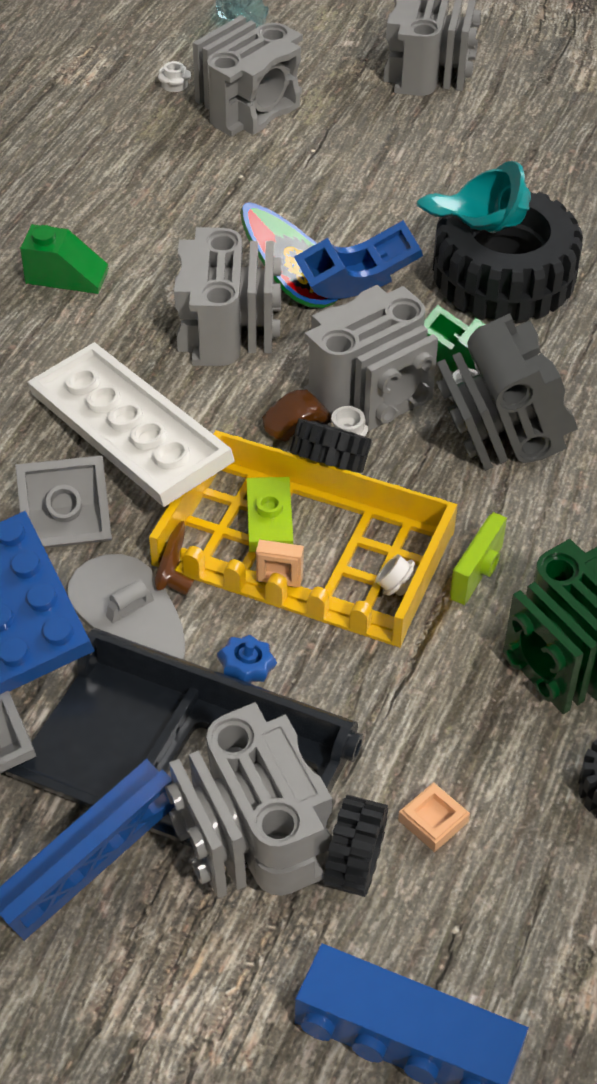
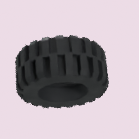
(512, 270)

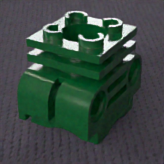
(555, 626)

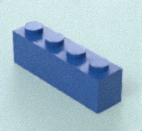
(406, 1023)

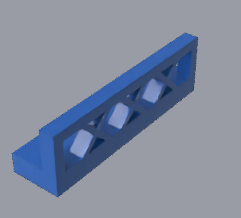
(85, 849)

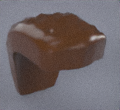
(283, 416)

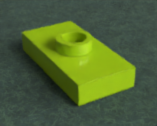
(269, 510)
(479, 558)

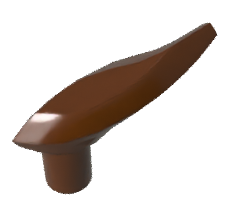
(167, 573)

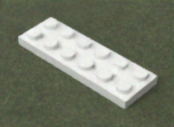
(131, 423)

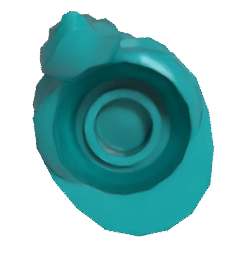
(486, 202)

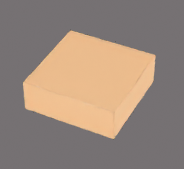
(281, 559)
(433, 817)

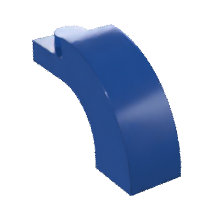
(351, 270)

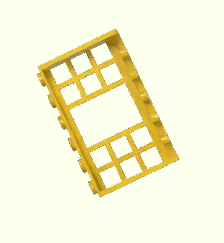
(327, 485)

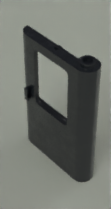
(144, 706)

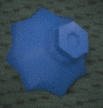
(247, 659)

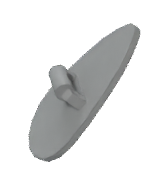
(122, 599)

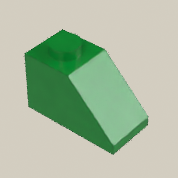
(61, 260)

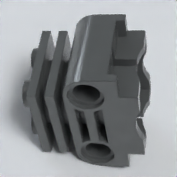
(511, 394)

